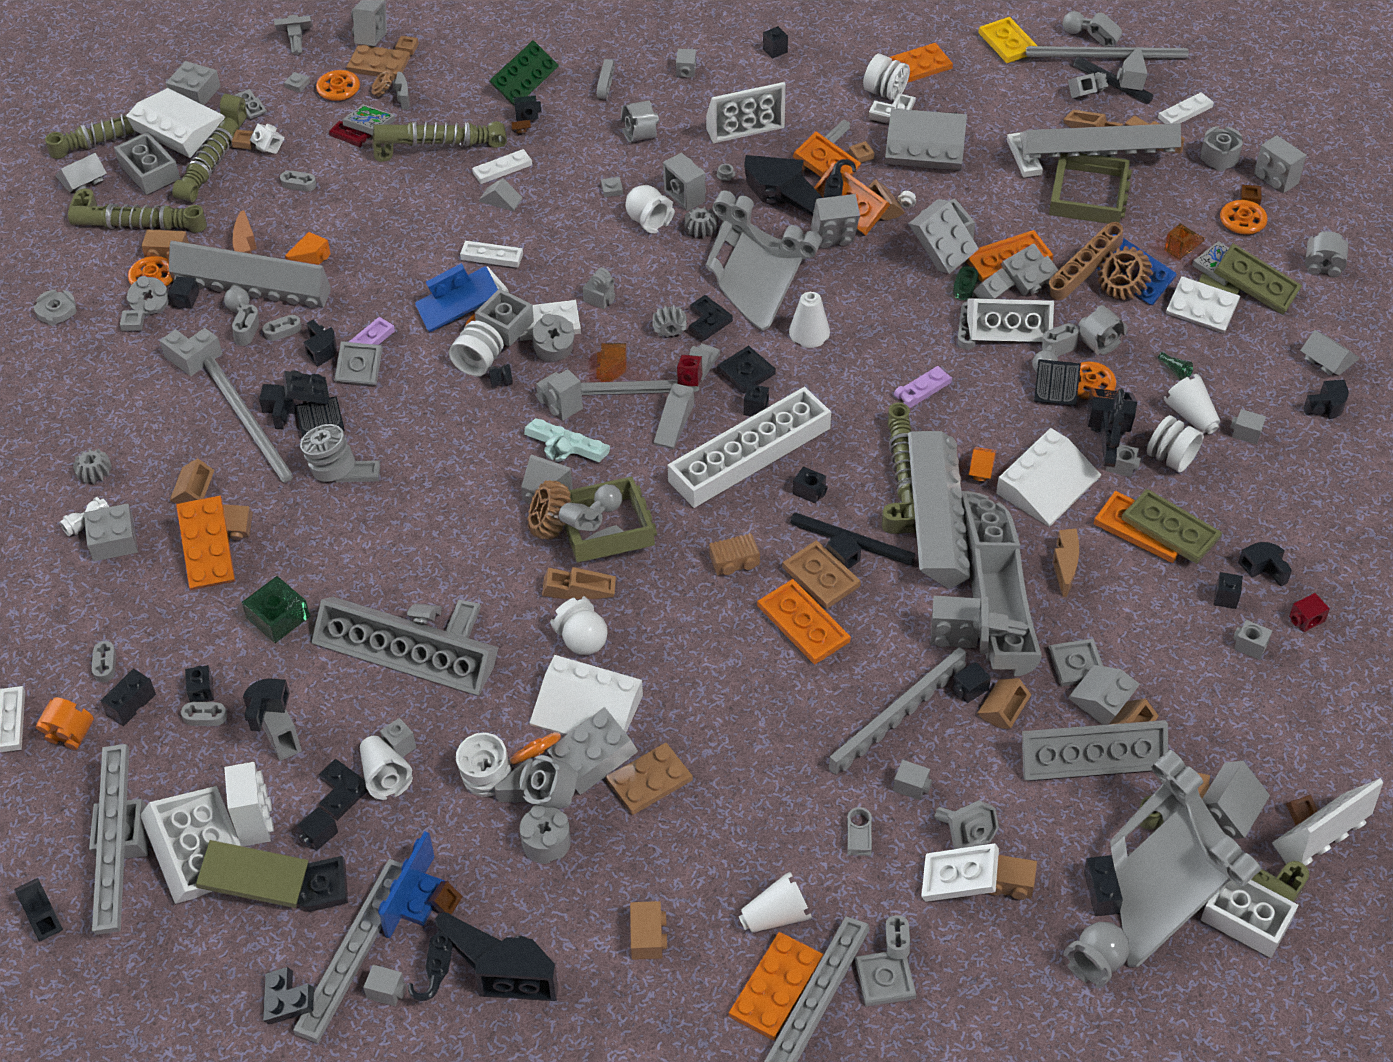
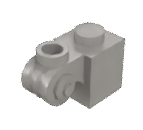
(1087, 84)
(599, 289)

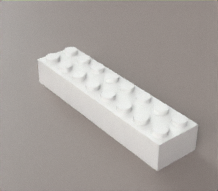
(749, 447)

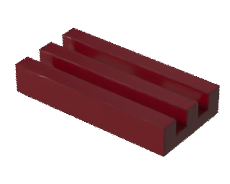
(348, 135)

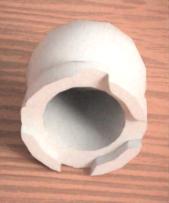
(649, 208)
(580, 626)

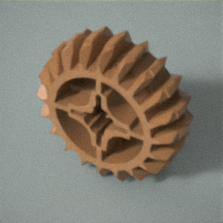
(1137, 261)
(545, 509)

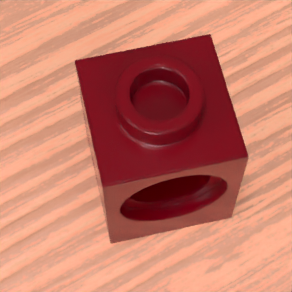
(689, 370)
(1309, 612)

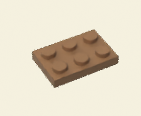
(375, 60)
(821, 574)
(649, 778)

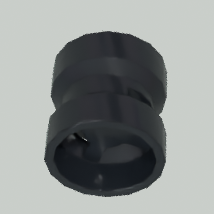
(495, 375)

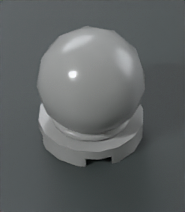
(1098, 953)

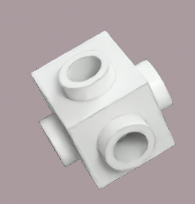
(263, 138)

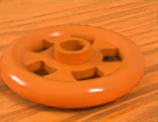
(338, 85)
(1243, 216)
(150, 269)
(1095, 368)
(535, 748)

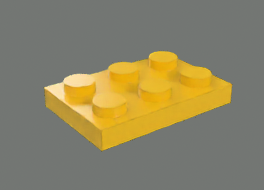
(1006, 39)

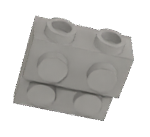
(1029, 269)

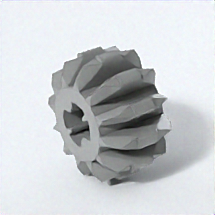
(700, 222)
(669, 321)
(92, 466)

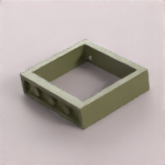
(1092, 164)
(616, 542)

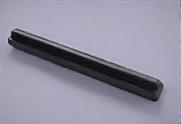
(1112, 80)

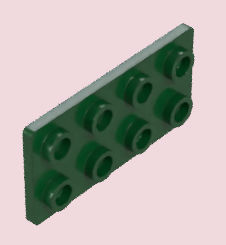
(524, 72)

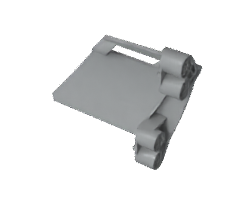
(760, 263)
(1176, 864)

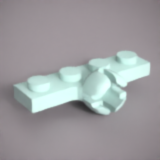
(564, 442)

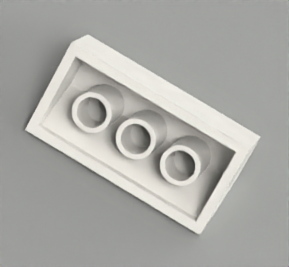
(1009, 319)

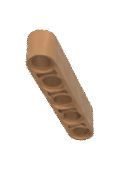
(1083, 269)

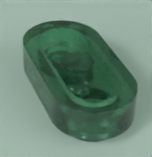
(965, 283)

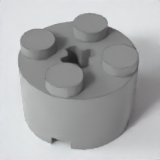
(639, 121)
(1221, 148)
(1326, 254)
(1102, 330)
(553, 338)
(548, 782)
(545, 834)

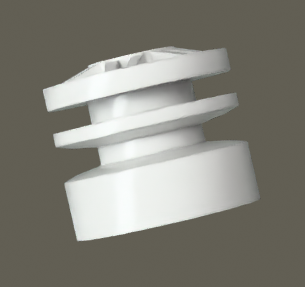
(886, 77)
(476, 348)
(1175, 443)
(482, 763)

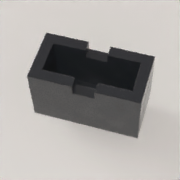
(127, 697)
(1103, 885)

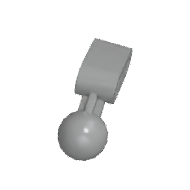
(1099, 27)
(247, 319)
(1057, 342)
(590, 518)

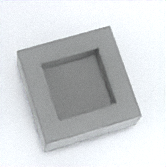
(297, 82)
(611, 187)
(132, 320)

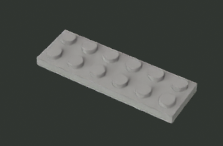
(1093, 749)

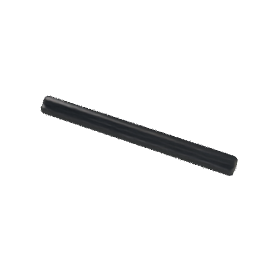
(866, 543)

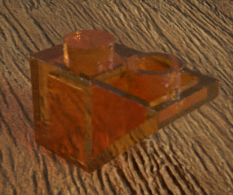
(1182, 241)
(612, 361)

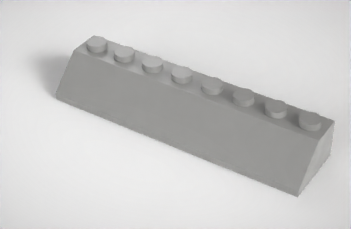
(1101, 139)
(254, 273)
(938, 507)
(404, 645)

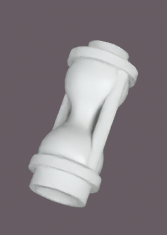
(76, 522)

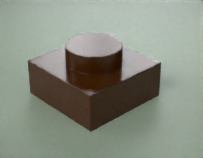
(520, 126)
(1251, 193)
(1301, 809)
(445, 898)

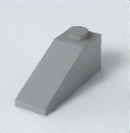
(1133, 72)
(674, 416)

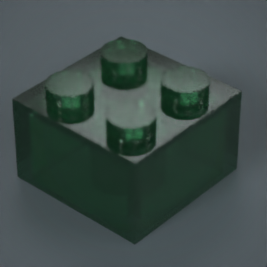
(276, 609)

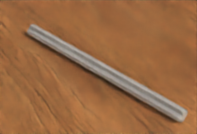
(1104, 52)
(248, 420)

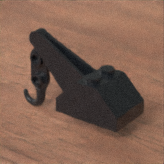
(784, 181)
(1112, 412)
(502, 968)

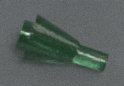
(1179, 367)

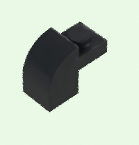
(321, 345)
(274, 401)
(1329, 401)
(1265, 557)
(264, 697)
(38, 909)

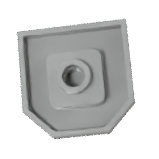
(294, 26)
(994, 625)
(971, 824)

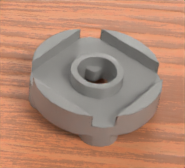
(144, 286)
(65, 307)

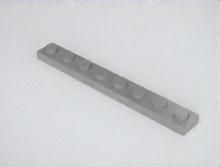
(893, 715)
(111, 840)
(348, 958)
(819, 991)

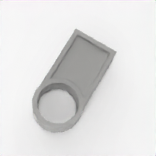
(859, 836)

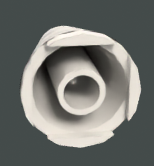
(809, 322)
(1194, 404)
(384, 768)
(775, 907)

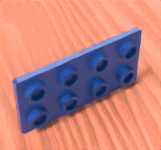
(1160, 279)
(455, 295)
(412, 890)

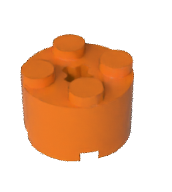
(64, 723)

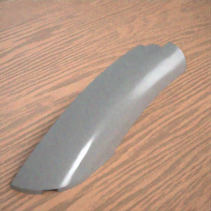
(999, 576)

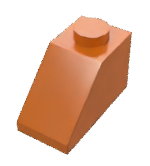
(310, 250)
(982, 463)

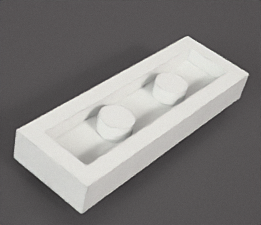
(1186, 109)
(1027, 165)
(502, 166)
(491, 254)
(11, 718)

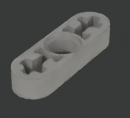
(605, 79)
(964, 330)

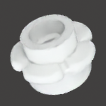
(907, 199)

